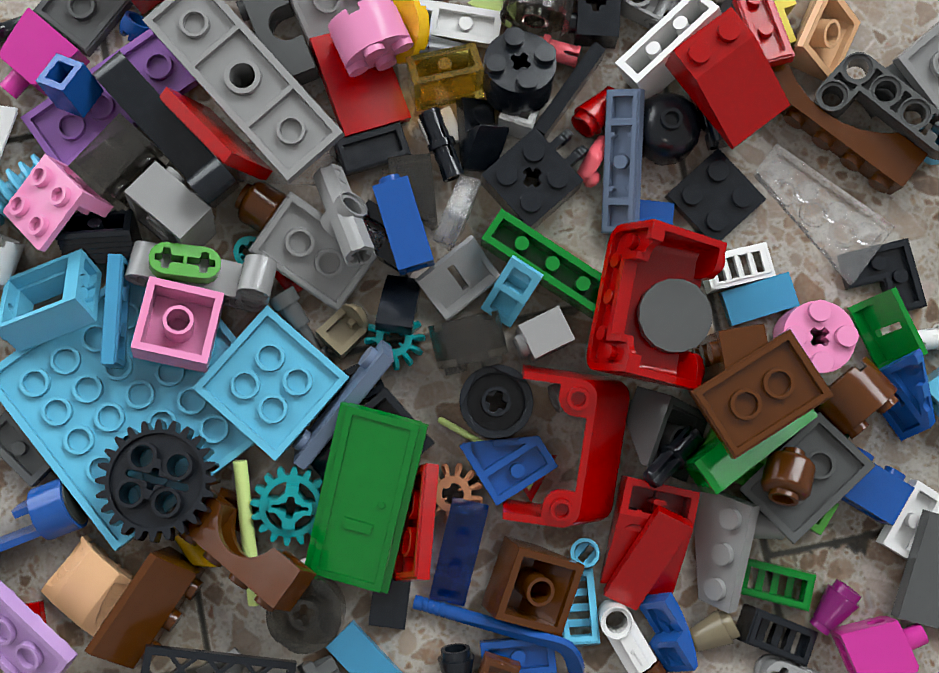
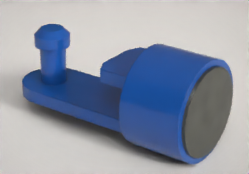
(51, 512)

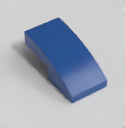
(672, 638)

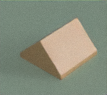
(824, 37)

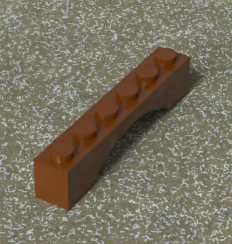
(882, 158)

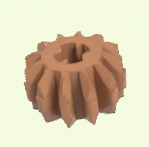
(446, 482)

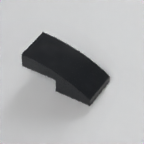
(398, 305)

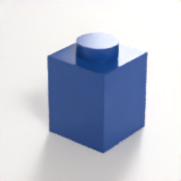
(70, 85)

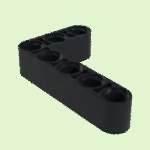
(169, 134)

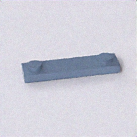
(622, 157)
(372, 366)

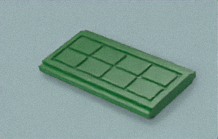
(365, 497)

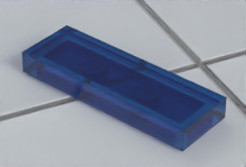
(458, 551)

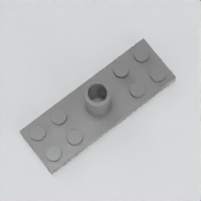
(246, 82)

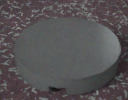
(674, 316)

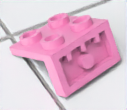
(49, 201)

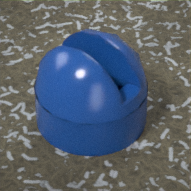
(132, 25)

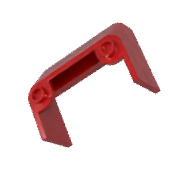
(605, 406)

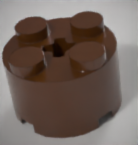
(857, 397)

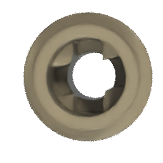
(714, 631)

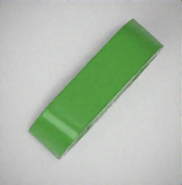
(185, 254)

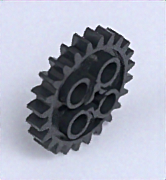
(148, 512)

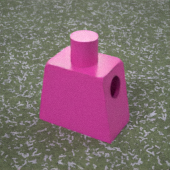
(30, 50)
(879, 645)

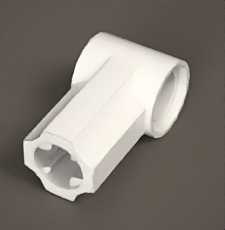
(626, 638)

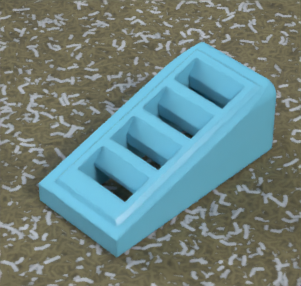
(594, 637)

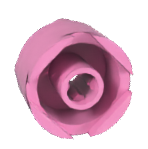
(370, 36)
(833, 331)

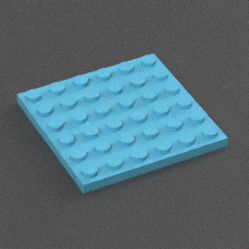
(78, 407)

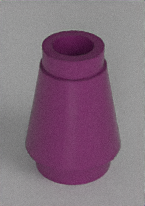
(834, 606)

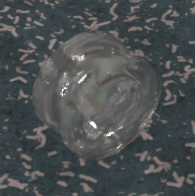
(376, 233)

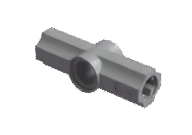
(344, 216)

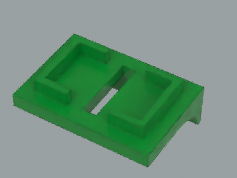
(880, 312)

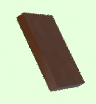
(761, 394)

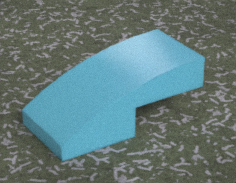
(512, 290)

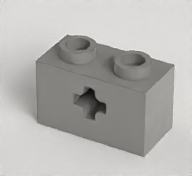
(543, 335)

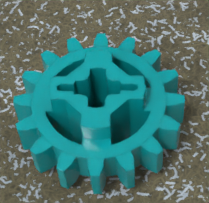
(272, 504)

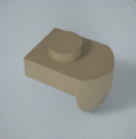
(344, 329)

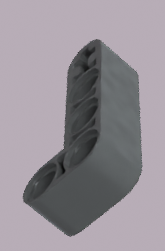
(889, 112)

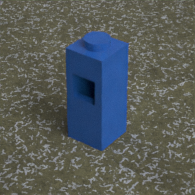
(403, 224)

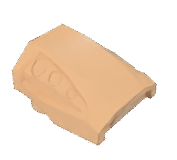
(87, 585)

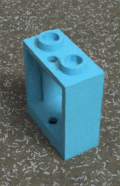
(68, 275)

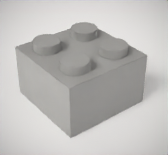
(170, 208)

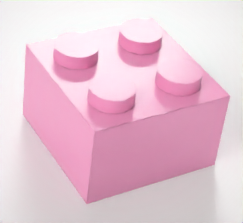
(177, 324)

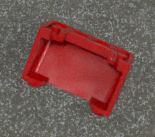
(634, 261)

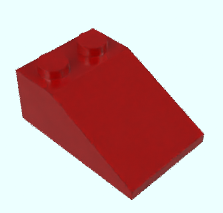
(728, 78)

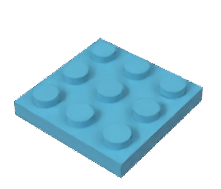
(271, 383)

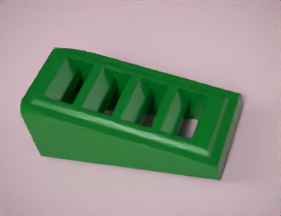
(806, 591)

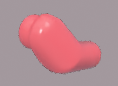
(591, 162)

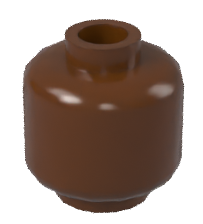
(258, 204)
(788, 476)

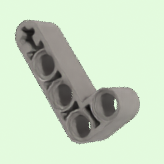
(244, 285)

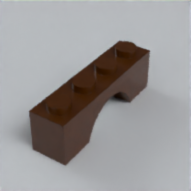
(274, 576)

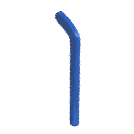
(565, 647)

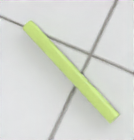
(245, 511)

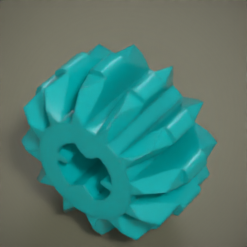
(406, 347)

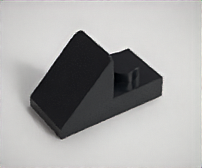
(478, 136)

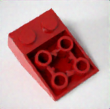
(631, 512)

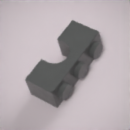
(291, 53)

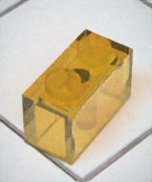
(445, 76)

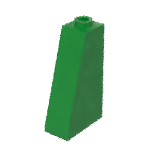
(715, 470)

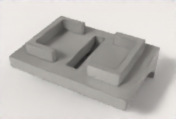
(473, 268)

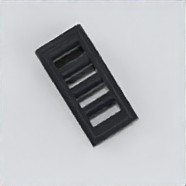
(753, 627)

